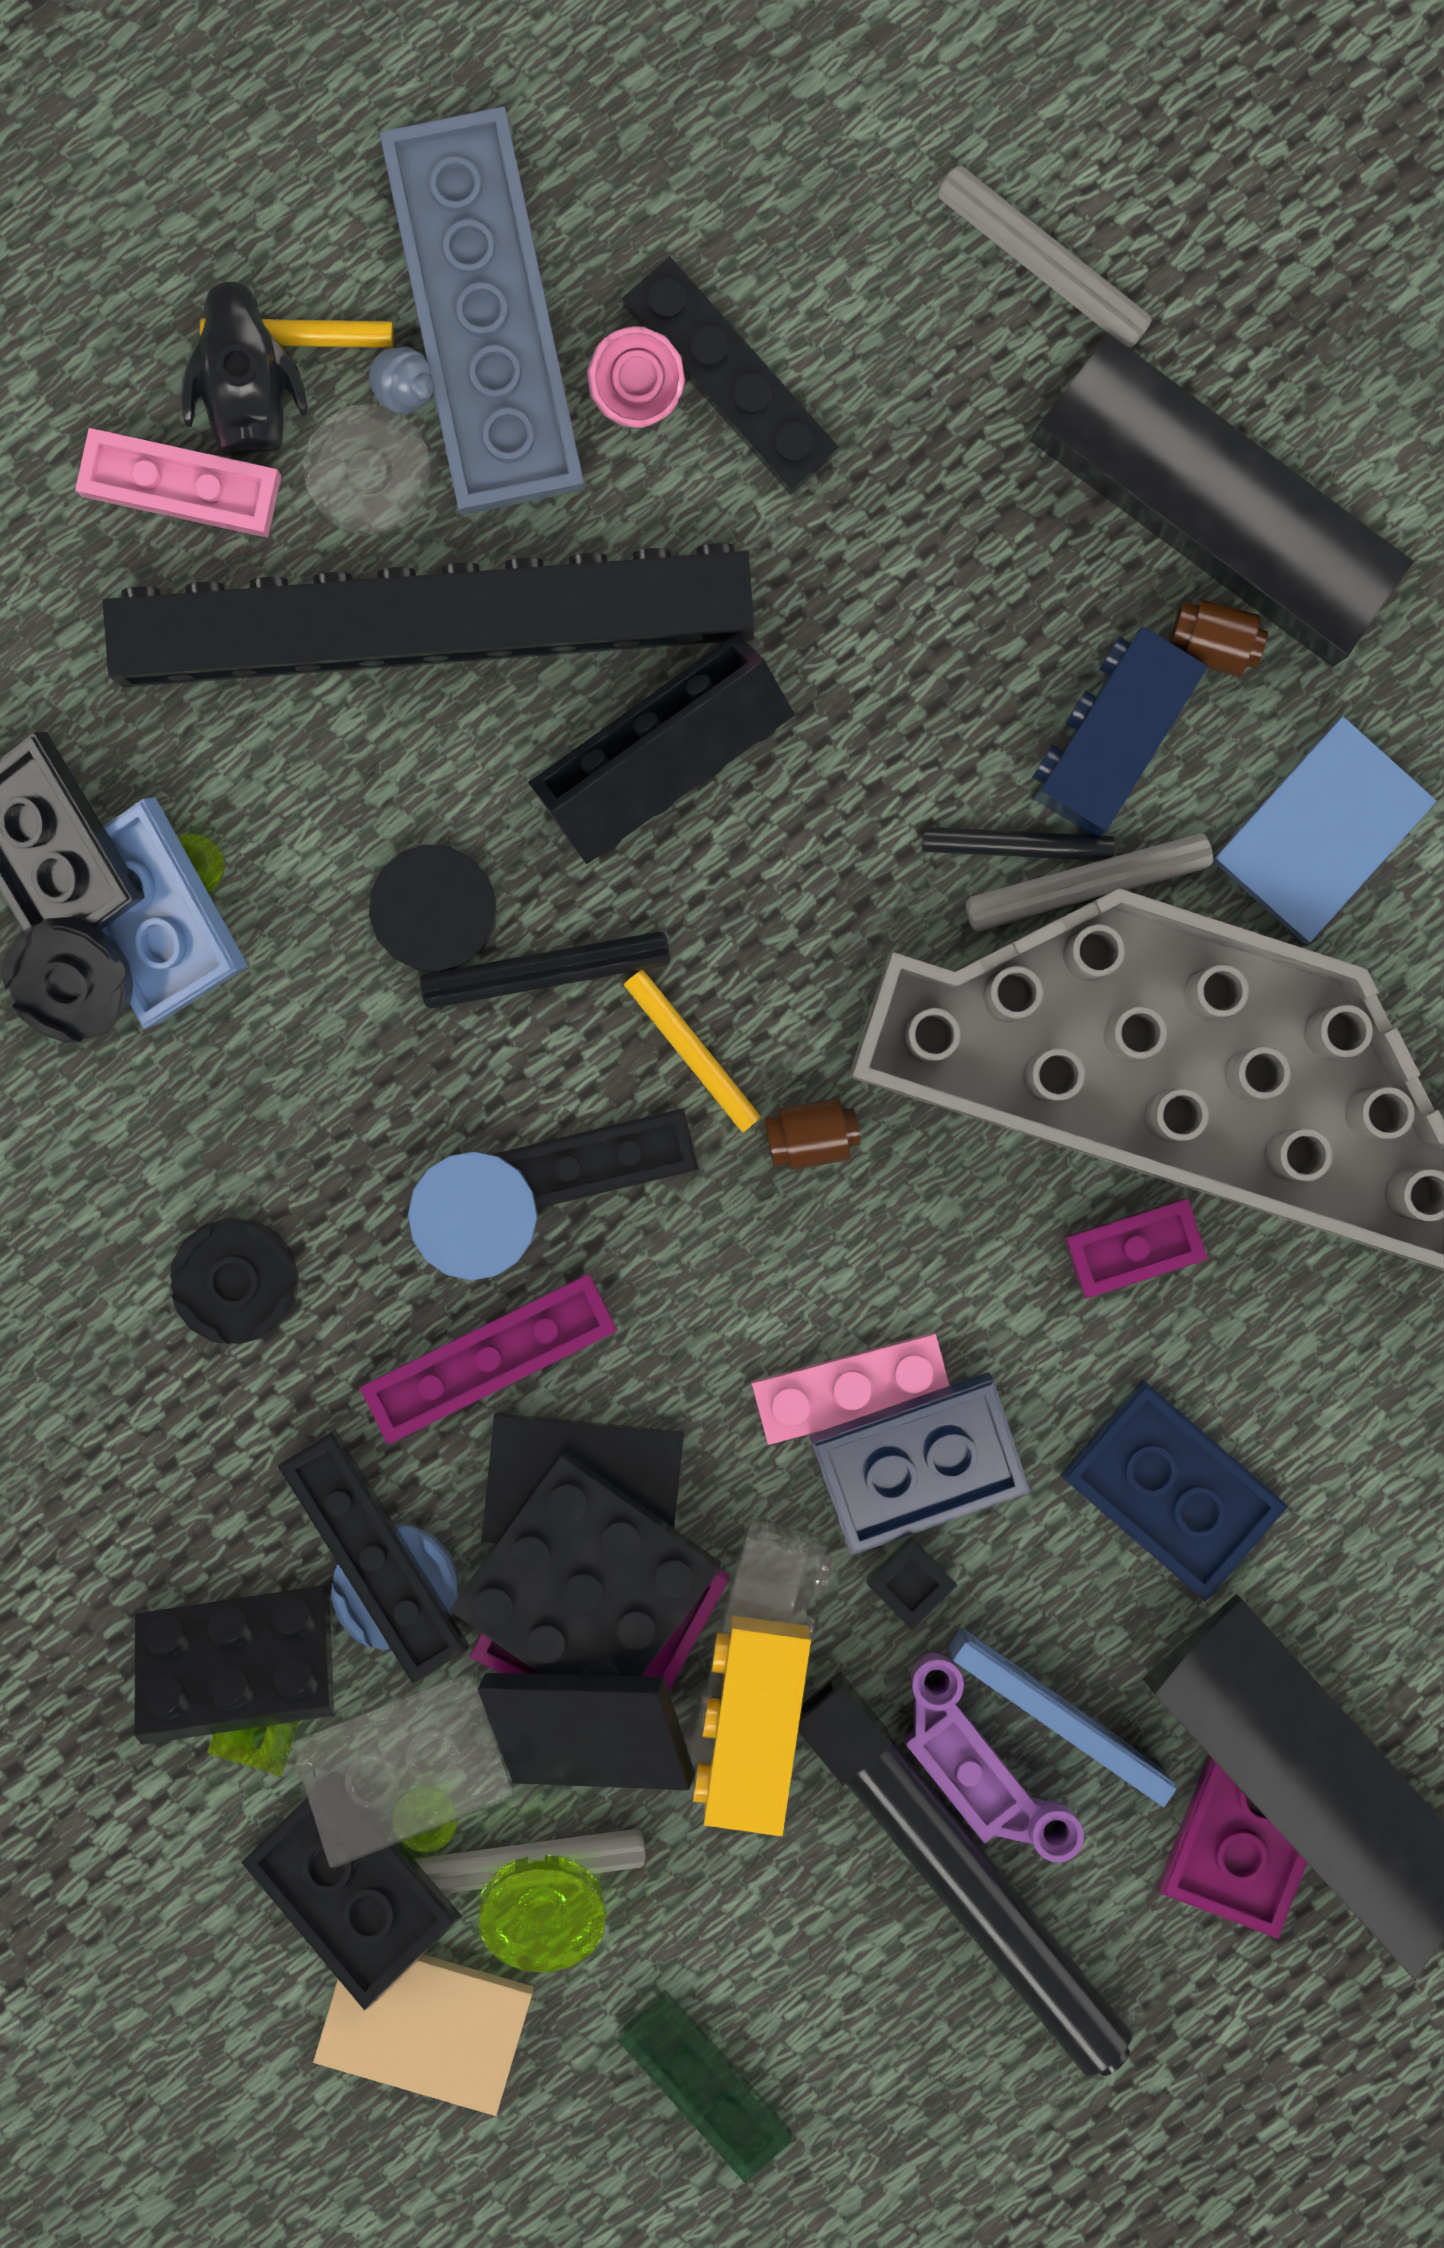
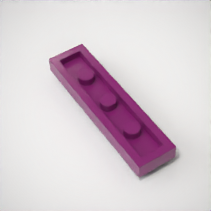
(488, 1358)

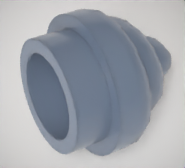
(401, 379)

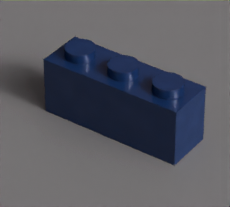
(1117, 730)

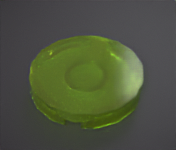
(542, 1914)

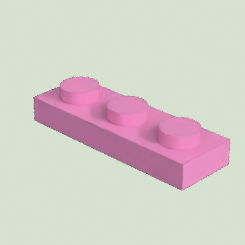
(178, 482)
(848, 1387)

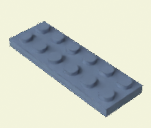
(482, 310)

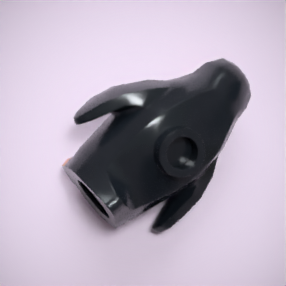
(240, 375)

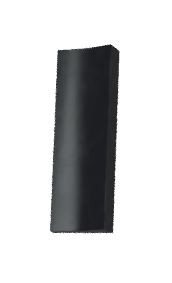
(1221, 501)
(1312, 1776)

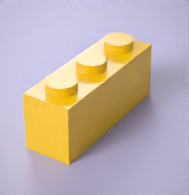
(753, 1725)

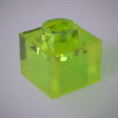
(239, 1747)

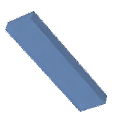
(1061, 1716)

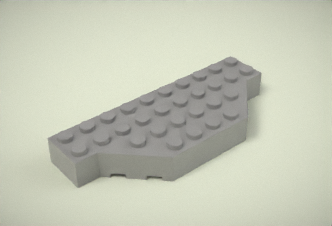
(1183, 1061)

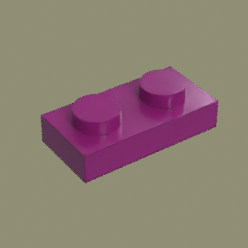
(1135, 1248)

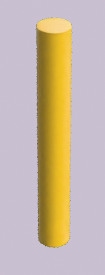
(330, 333)
(692, 1050)

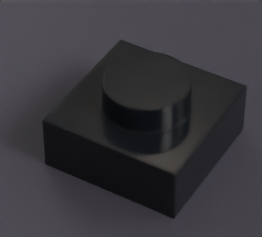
(911, 1582)

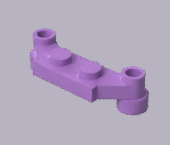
(975, 1774)

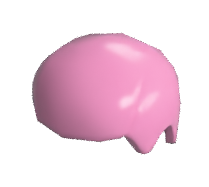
(635, 377)

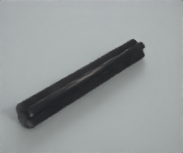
(545, 969)

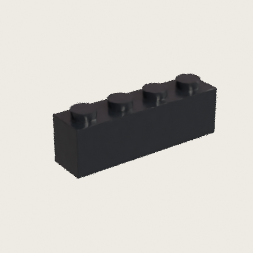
(663, 748)

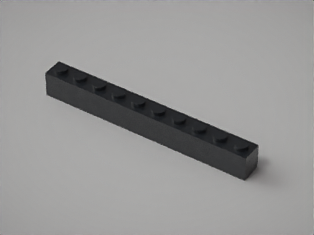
(428, 617)

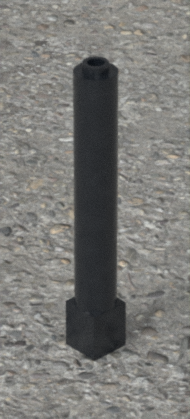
(963, 1876)

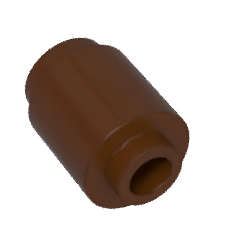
(1219, 636)
(812, 1134)

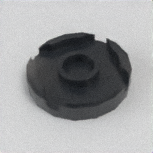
(433, 908)
(67, 979)
(257, 1273)

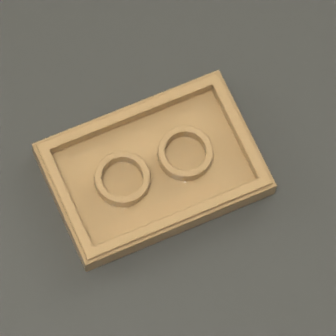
(431, 2033)

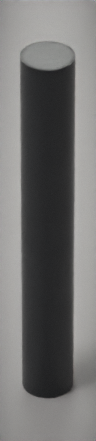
(1017, 843)

